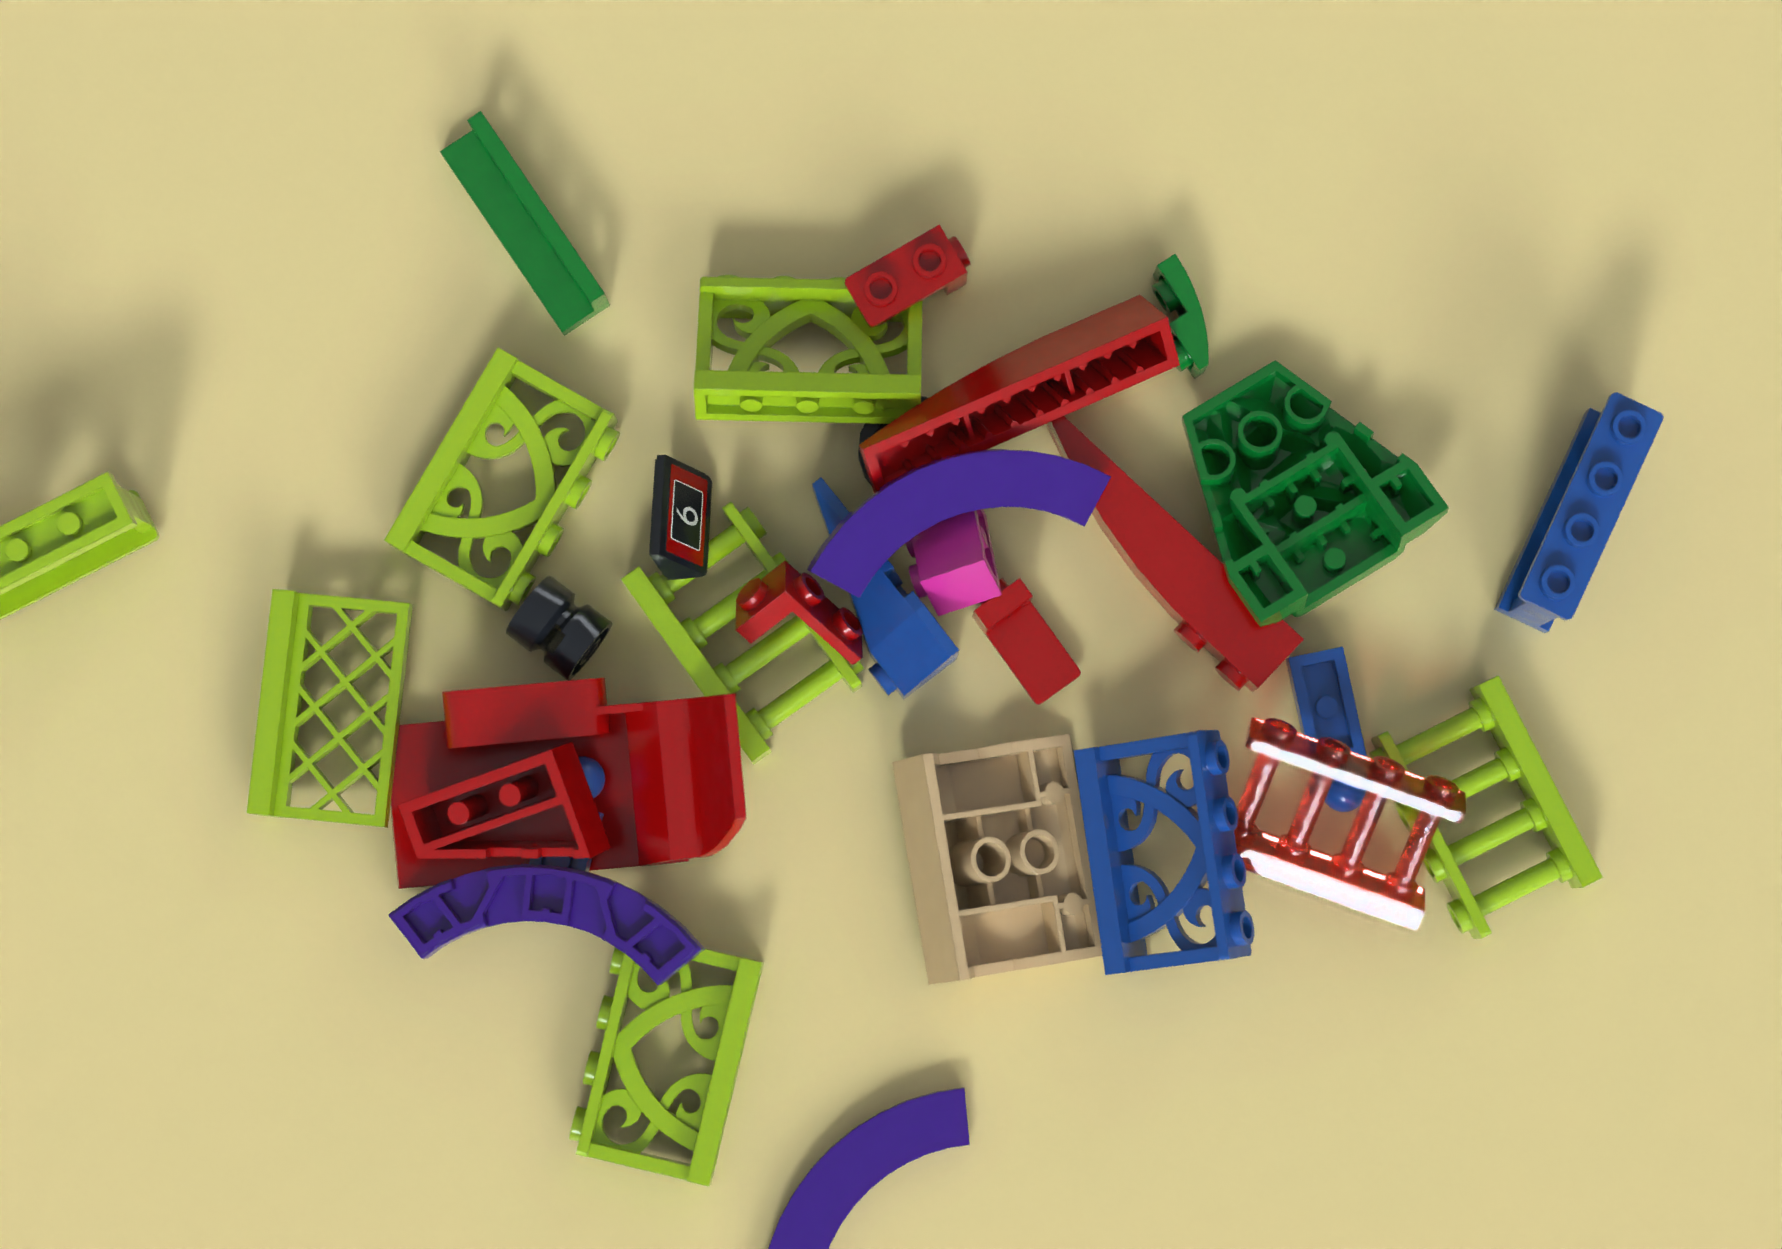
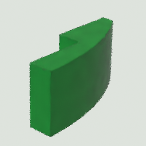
(1189, 332)

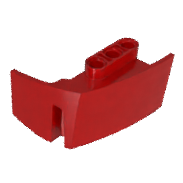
(666, 766)

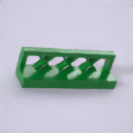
(524, 226)

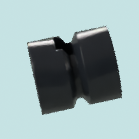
(551, 609)

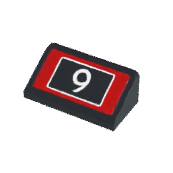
(680, 519)

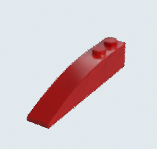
(1027, 389)
(1180, 572)

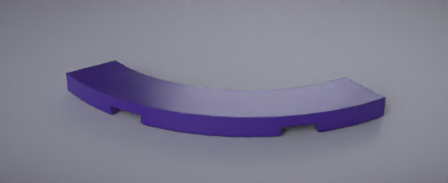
(948, 489)
(550, 896)
(864, 1159)

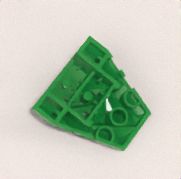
(1301, 493)

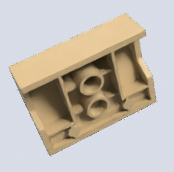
(998, 858)

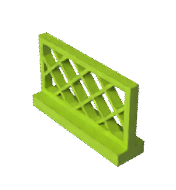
(282, 703)

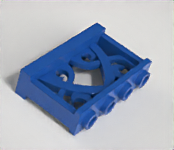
(1579, 512)
(1104, 805)

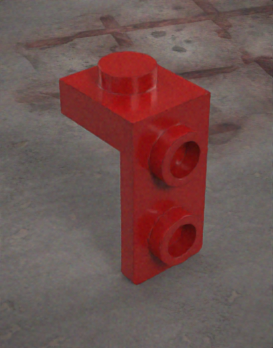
(908, 276)
(785, 590)
(1026, 642)

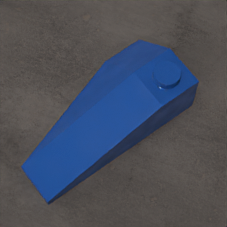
(896, 625)

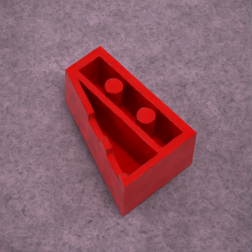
(512, 811)

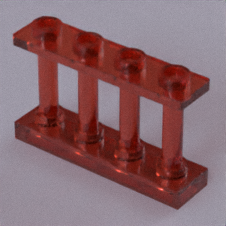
(1341, 875)

